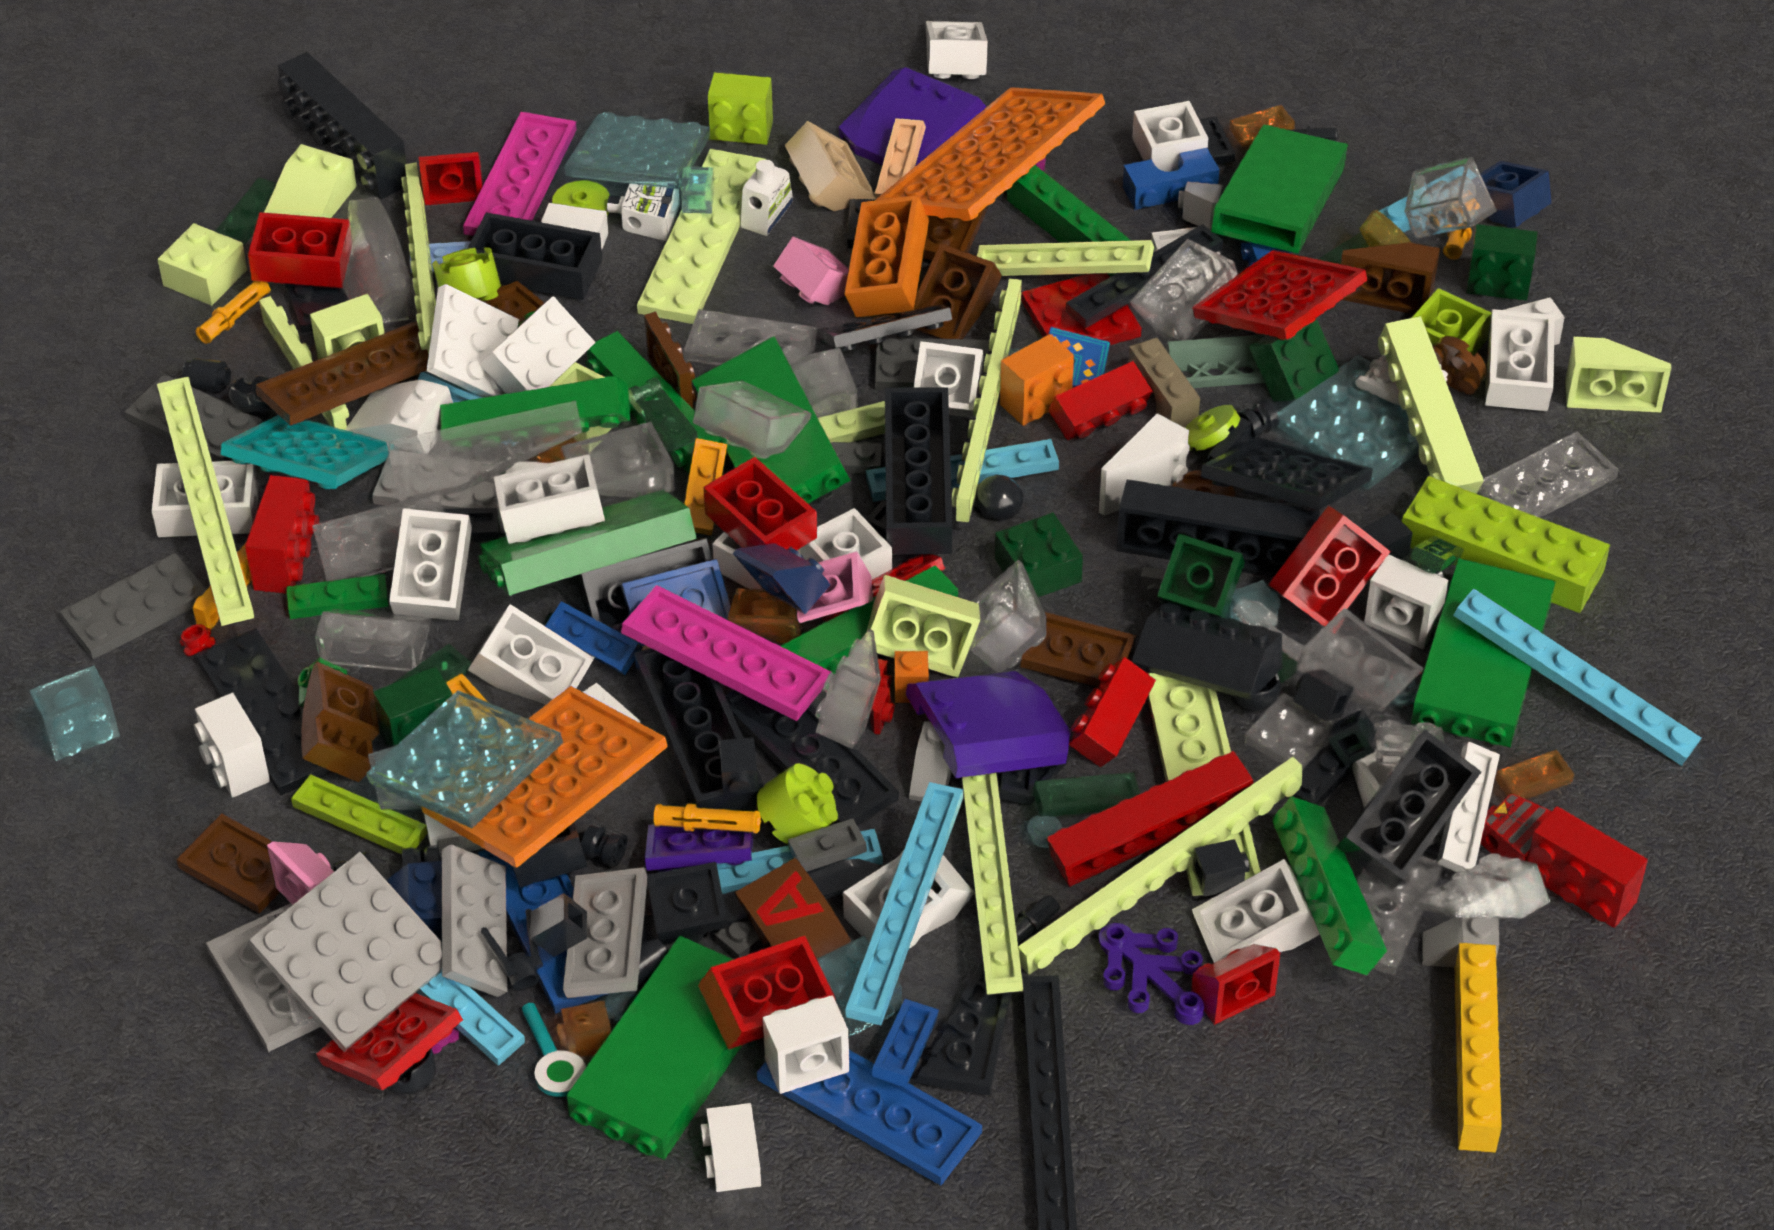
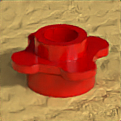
(196, 639)

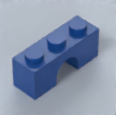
(1151, 186)

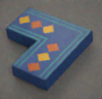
(1088, 352)

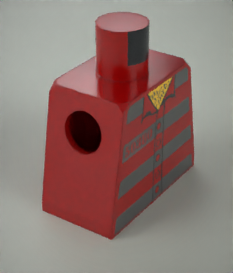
(1511, 826)

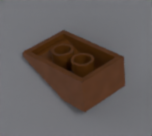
(1397, 275)
(960, 283)

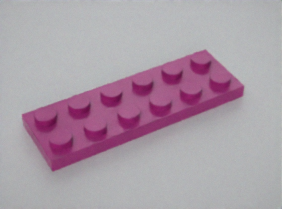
(523, 169)
(726, 652)

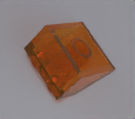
(764, 615)

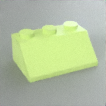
(923, 620)

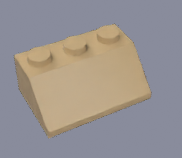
(827, 168)

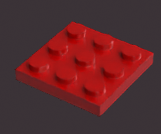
(1048, 306)
(394, 1042)

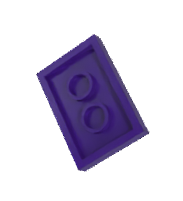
(677, 848)

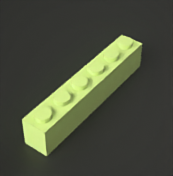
(1428, 404)

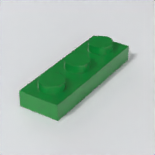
(342, 594)

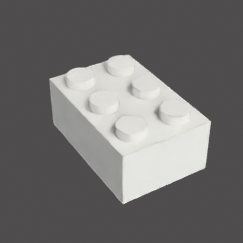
(538, 350)
(238, 491)
(548, 499)
(430, 564)

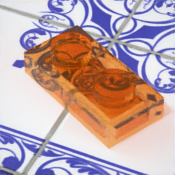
(1248, 126)
(1535, 775)

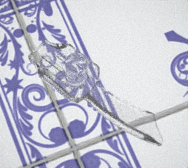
(1256, 614)

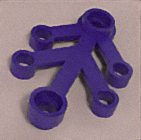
(1150, 967)

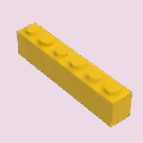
(1477, 1048)

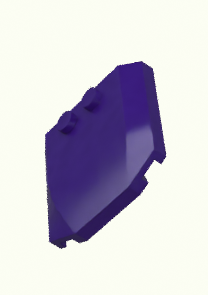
(912, 97)
(992, 723)

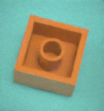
(1034, 378)

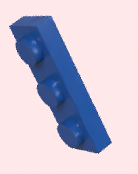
(594, 637)
(905, 1043)

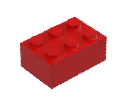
(300, 250)
(759, 508)
(281, 534)
(1329, 567)
(1587, 866)
(760, 984)

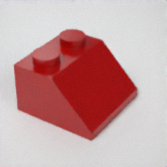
(451, 178)
(1237, 981)

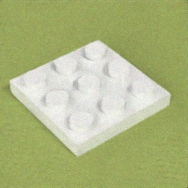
(465, 335)

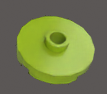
(582, 194)
(1211, 427)

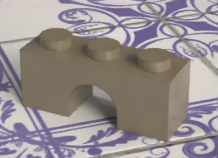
(1172, 390)

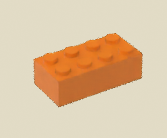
(887, 256)

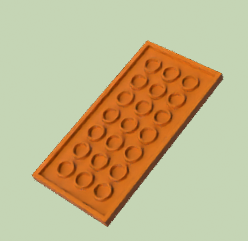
(994, 150)

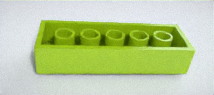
(1508, 539)

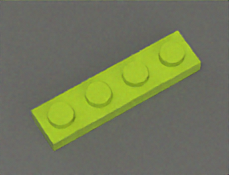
(358, 815)

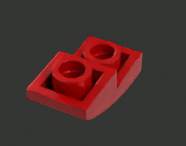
(882, 708)

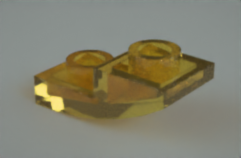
(1381, 231)

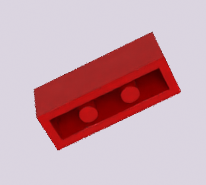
(1100, 401)
(1111, 711)

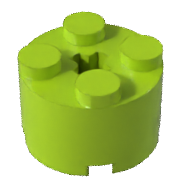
(469, 273)
(797, 802)

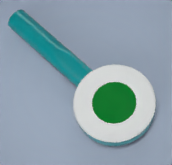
(557, 1069)

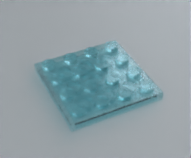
(637, 150)
(1351, 423)
(464, 758)

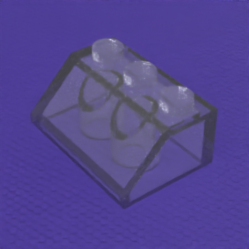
(1447, 198)
(1180, 285)
(749, 417)
(372, 639)

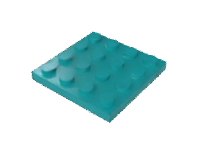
(306, 451)

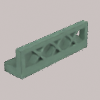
(1216, 353)

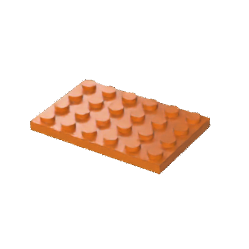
(595, 758)

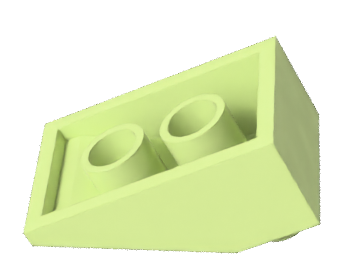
(313, 184)
(1614, 377)

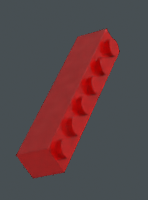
(1146, 819)

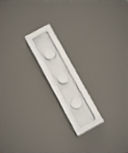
(1466, 823)

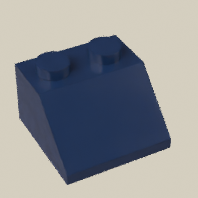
(1516, 192)
(785, 574)
(422, 890)

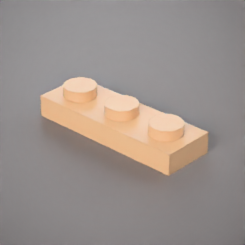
(901, 152)

